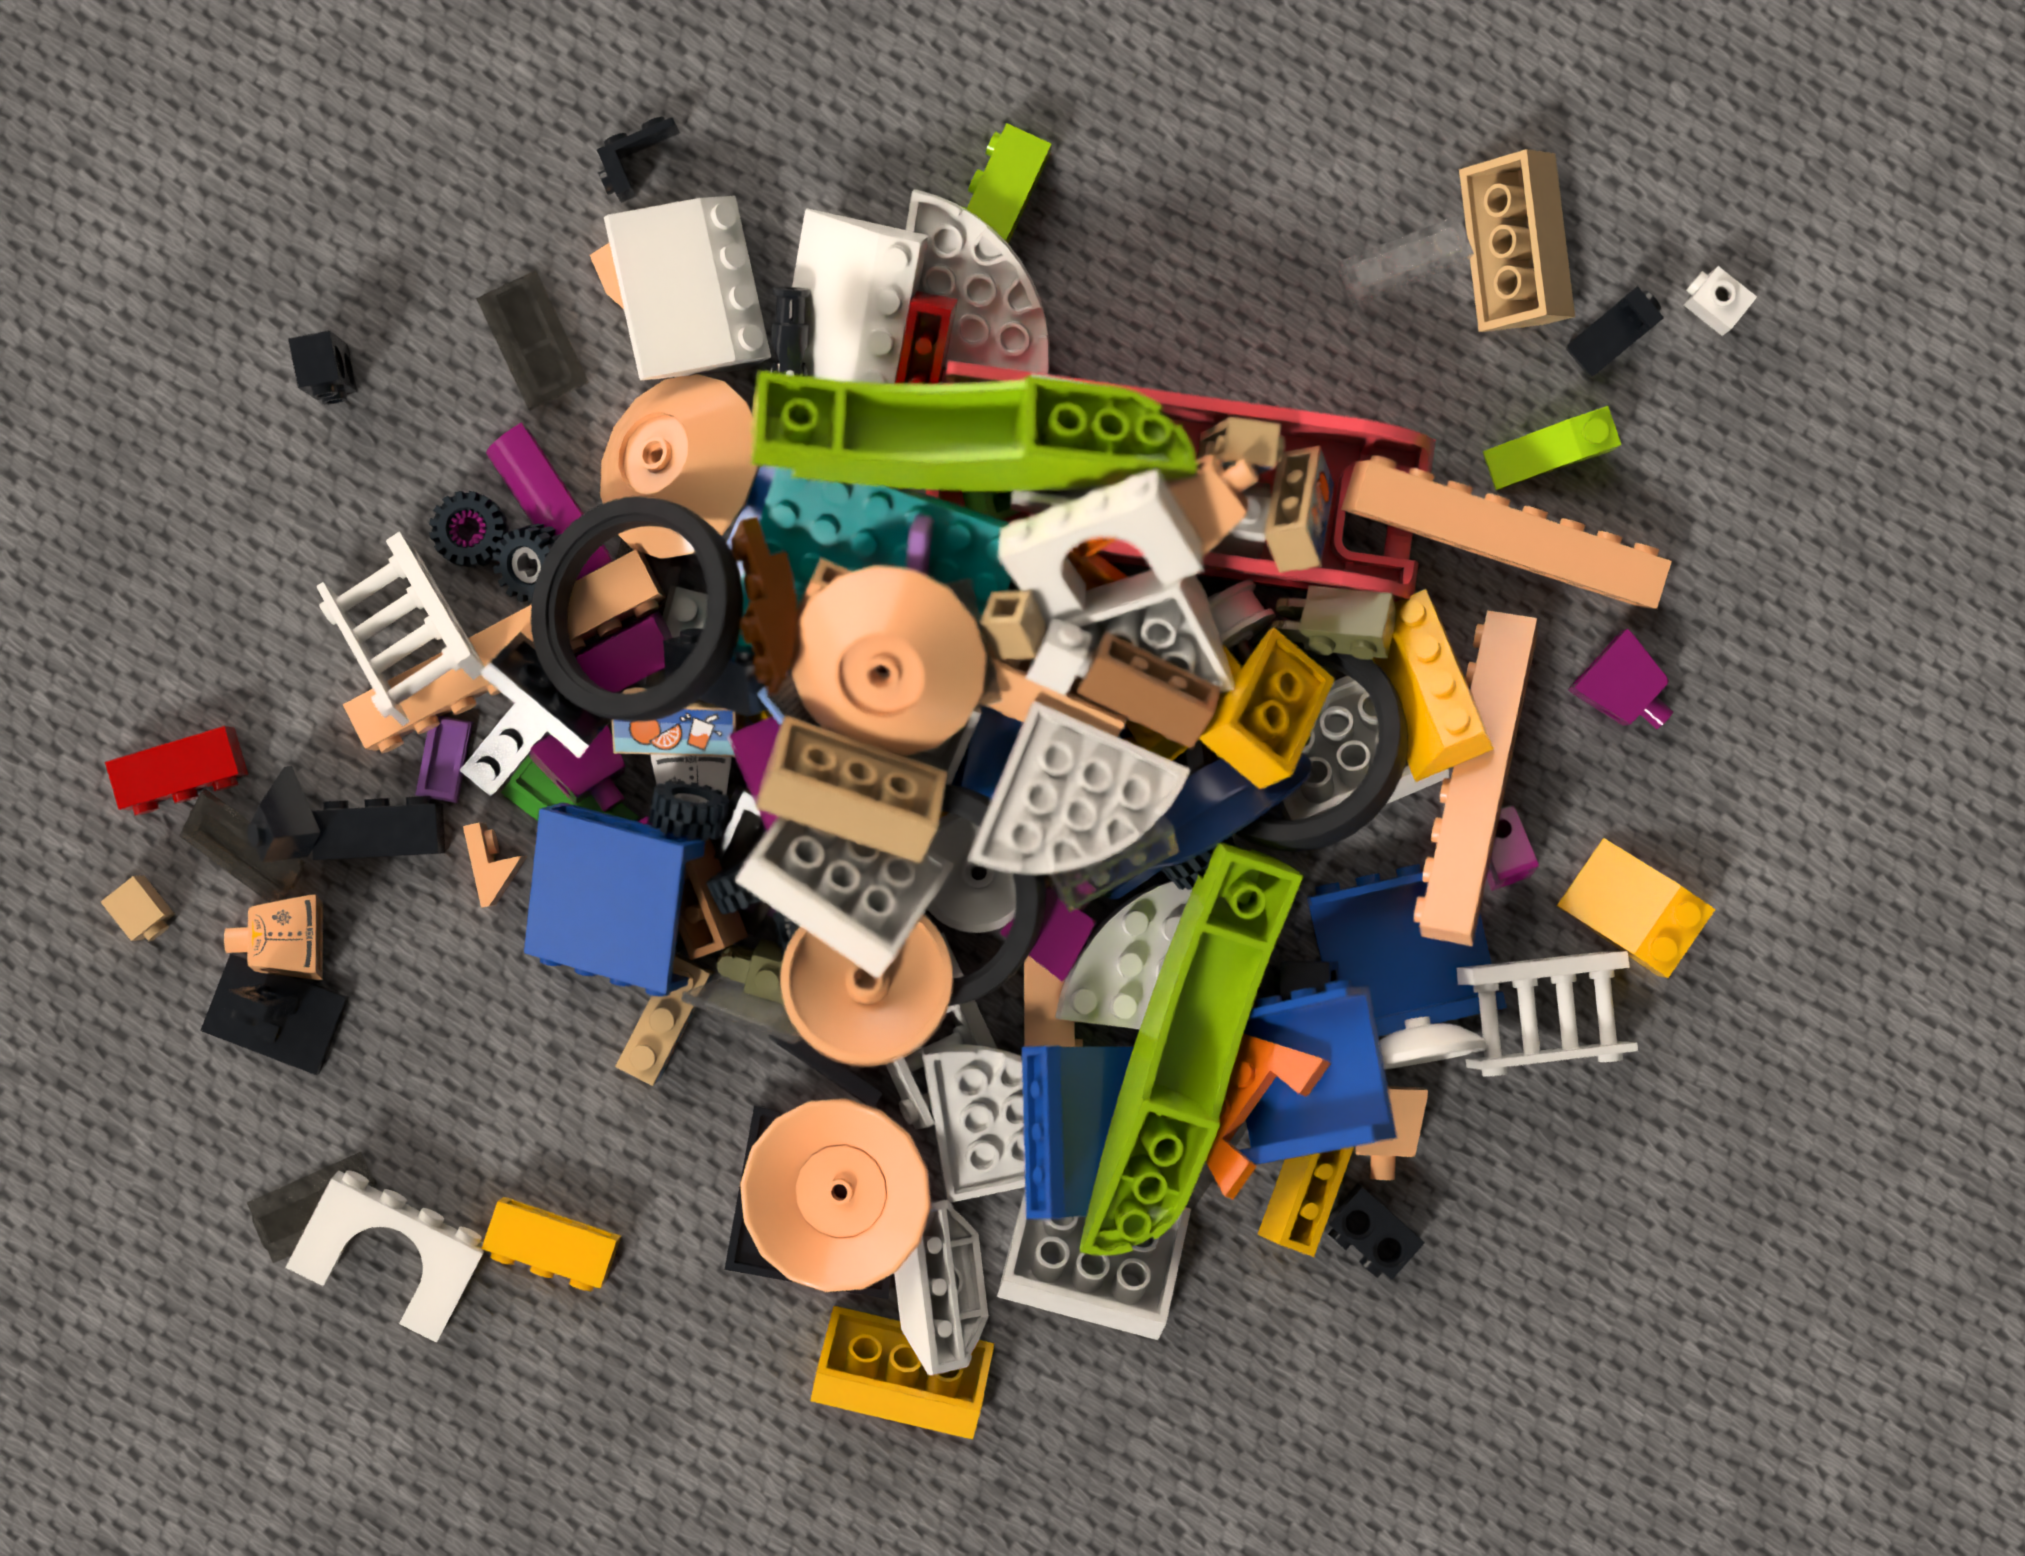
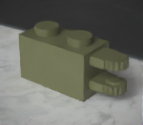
(1340, 621)
(755, 968)

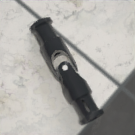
(791, 334)

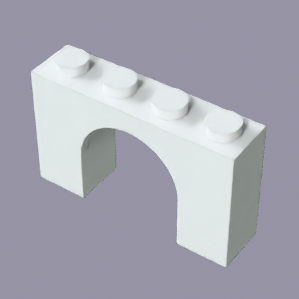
(1133, 511)
(353, 1206)

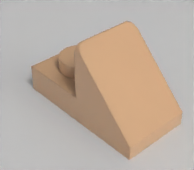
(490, 876)

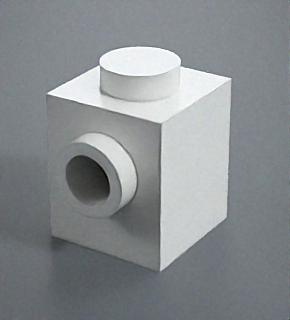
(1718, 299)
(1061, 657)

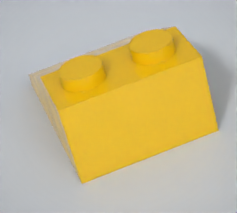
(1269, 712)
(1636, 908)

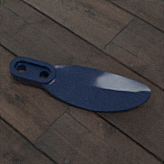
(1213, 808)

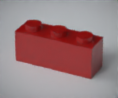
(926, 339)
(177, 770)

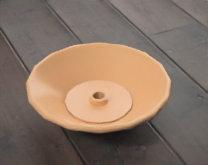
(704, 464)
(894, 622)
(801, 1220)

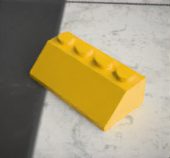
(1434, 694)
(876, 1372)

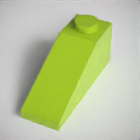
(1552, 448)

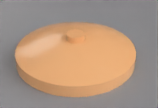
(862, 1016)

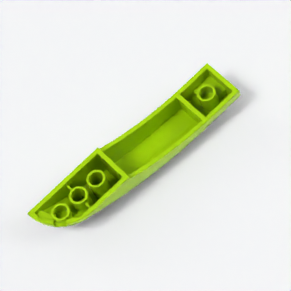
(964, 435)
(1187, 1049)

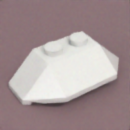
(943, 1292)

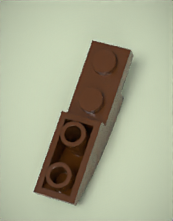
(772, 613)

